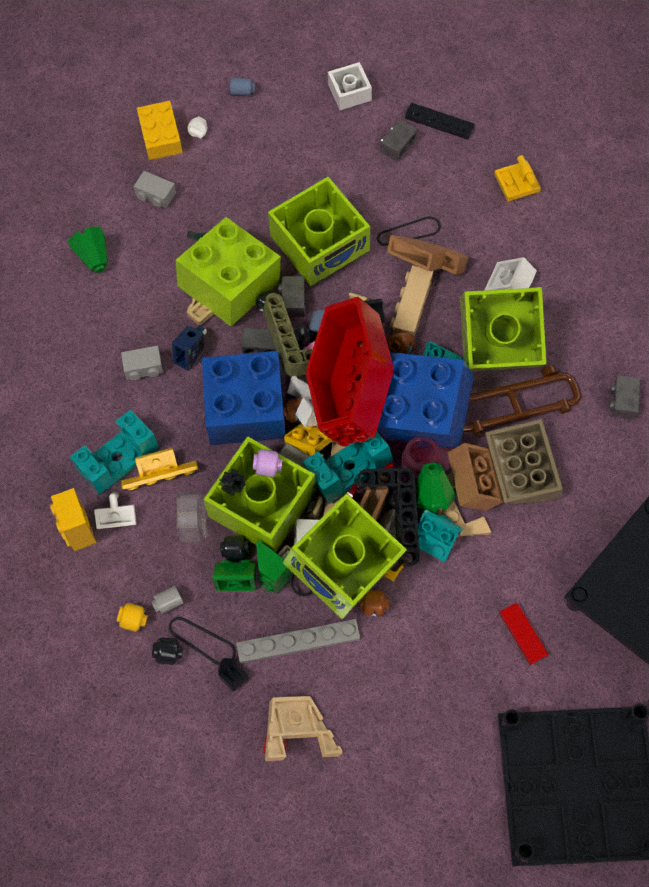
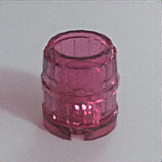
(420, 449)

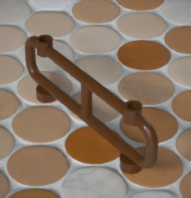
(549, 375)

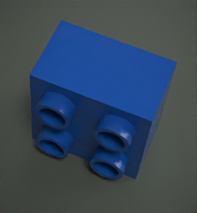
(243, 397)
(426, 399)

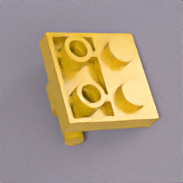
(517, 180)
(307, 439)

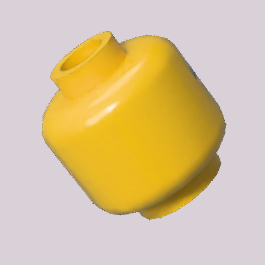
(131, 617)

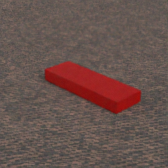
(523, 633)

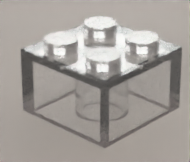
(191, 518)

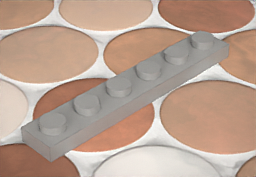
(298, 641)

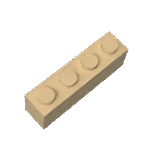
(412, 301)

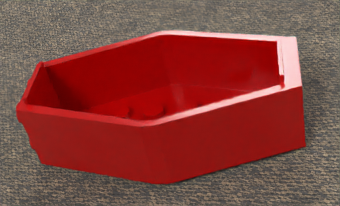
(343, 406)

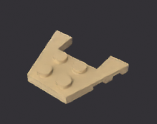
(475, 527)
(296, 719)

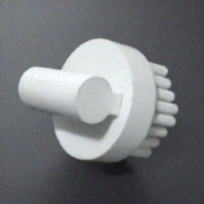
(197, 127)

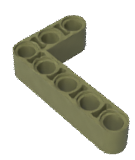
(292, 359)

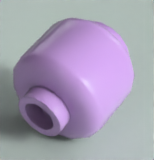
(267, 463)

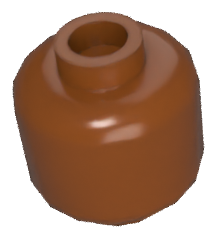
(401, 343)
(290, 410)
(374, 603)

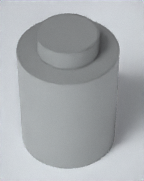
(167, 600)

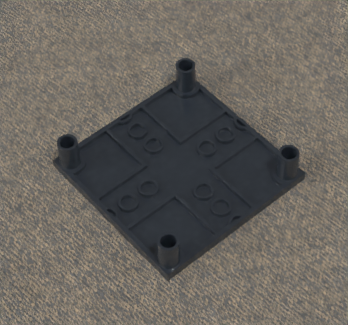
(617, 586)
(576, 785)

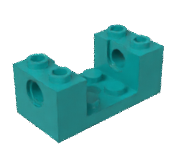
(132, 441)
(331, 475)

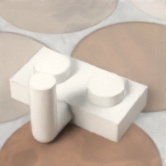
(115, 515)

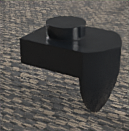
(231, 674)

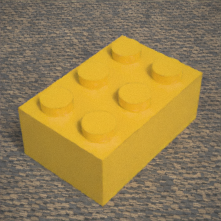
(159, 130)
(72, 520)

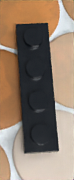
(439, 121)

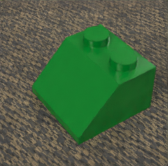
(271, 569)
(235, 576)

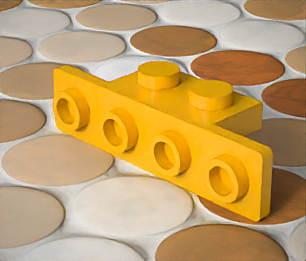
(157, 467)

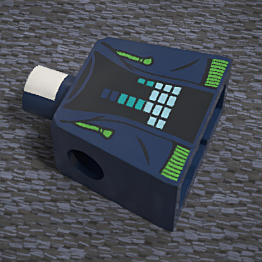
(188, 346)

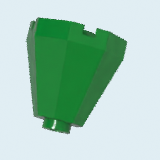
(91, 248)
(433, 489)

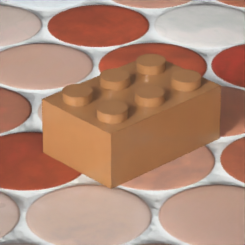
(475, 477)

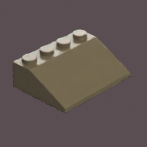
(524, 463)

